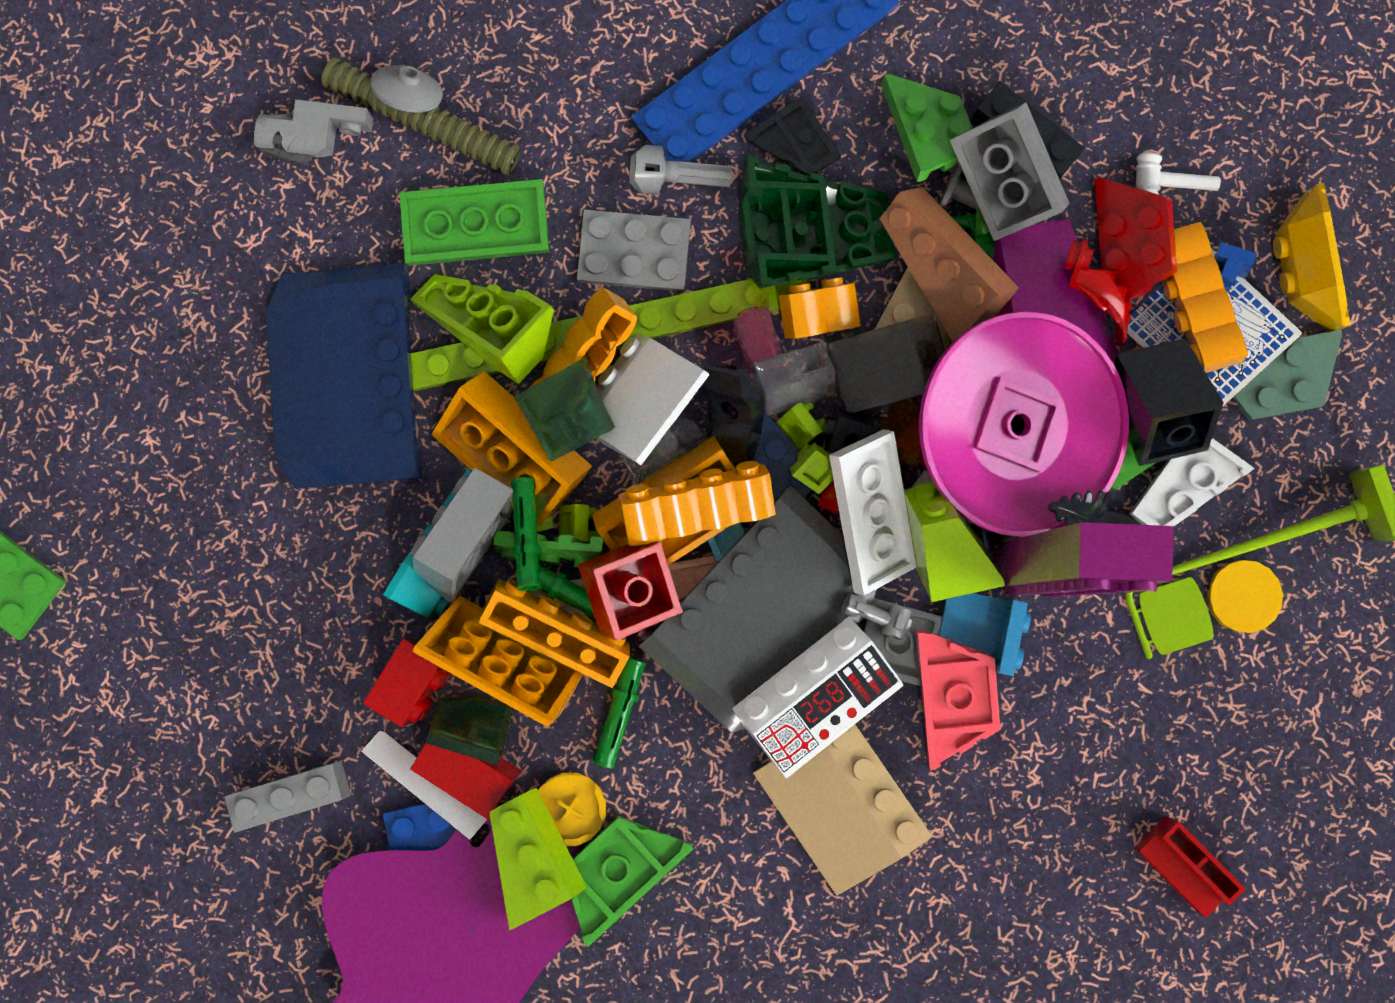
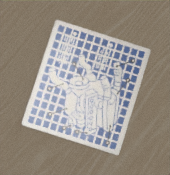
(1261, 324)

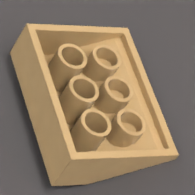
(846, 811)

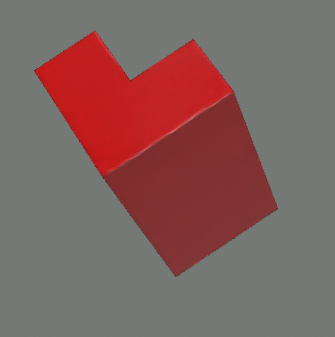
(466, 778)
(1189, 867)

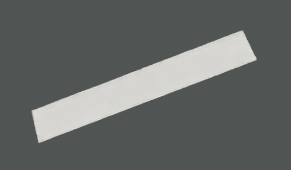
(397, 763)

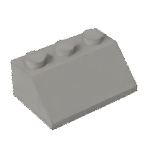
(1010, 172)
(462, 533)

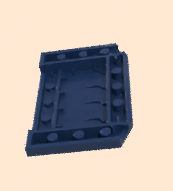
(343, 377)

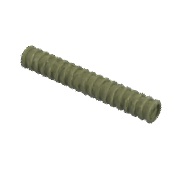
(433, 122)

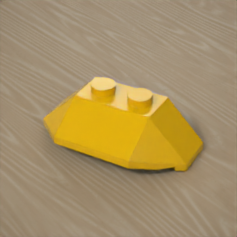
(1312, 261)

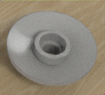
(406, 88)

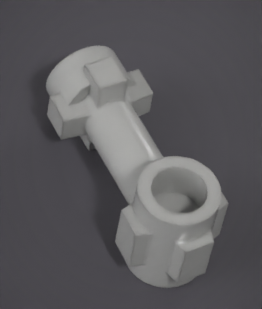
(894, 621)

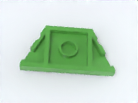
(925, 123)
(621, 869)

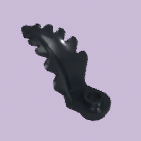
(1087, 510)

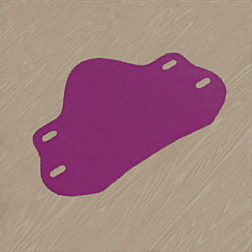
(407, 924)

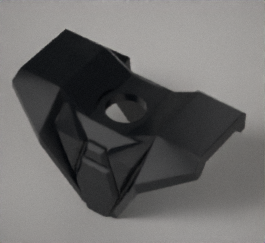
(738, 434)

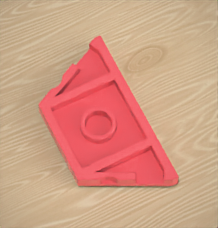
(956, 696)

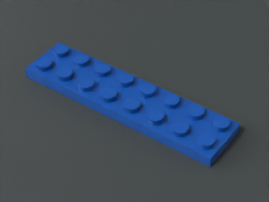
(753, 72)

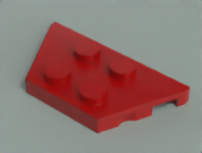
(1135, 236)

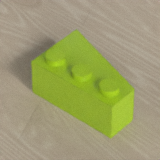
(532, 859)

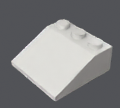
(645, 395)

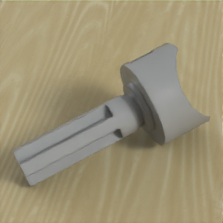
(672, 171)

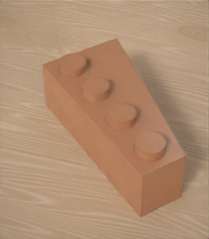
(946, 262)

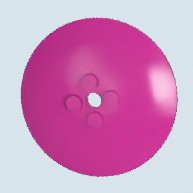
(1070, 413)

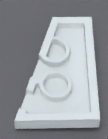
(1187, 484)

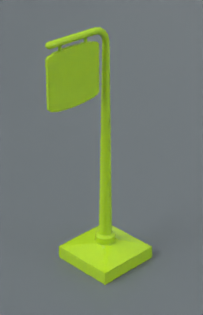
(1177, 611)

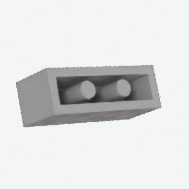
(287, 796)

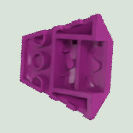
(1036, 264)

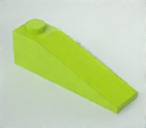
(494, 323)

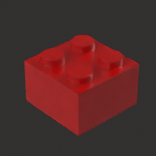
(630, 589)
(406, 686)

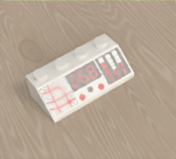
(817, 697)

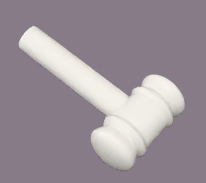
(1150, 178)

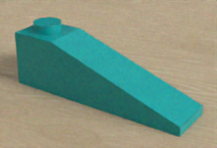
(412, 590)

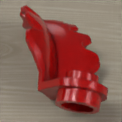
(1099, 287)

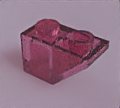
(755, 337)

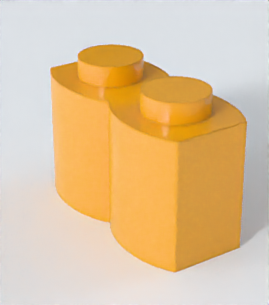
(819, 309)

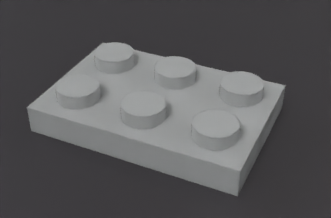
(634, 250)

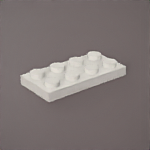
(873, 511)

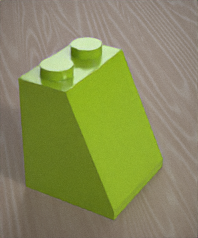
(946, 547)

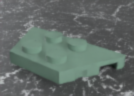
(1294, 379)

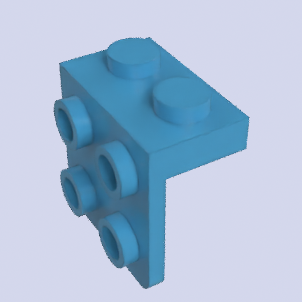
(989, 626)

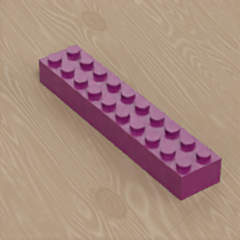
(1087, 560)

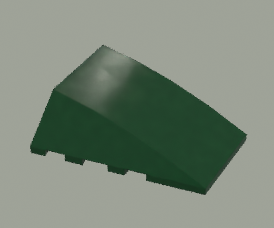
(807, 225)

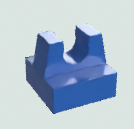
(1233, 263)

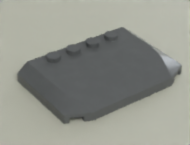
(756, 608)

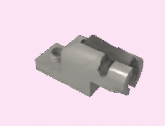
(309, 130)

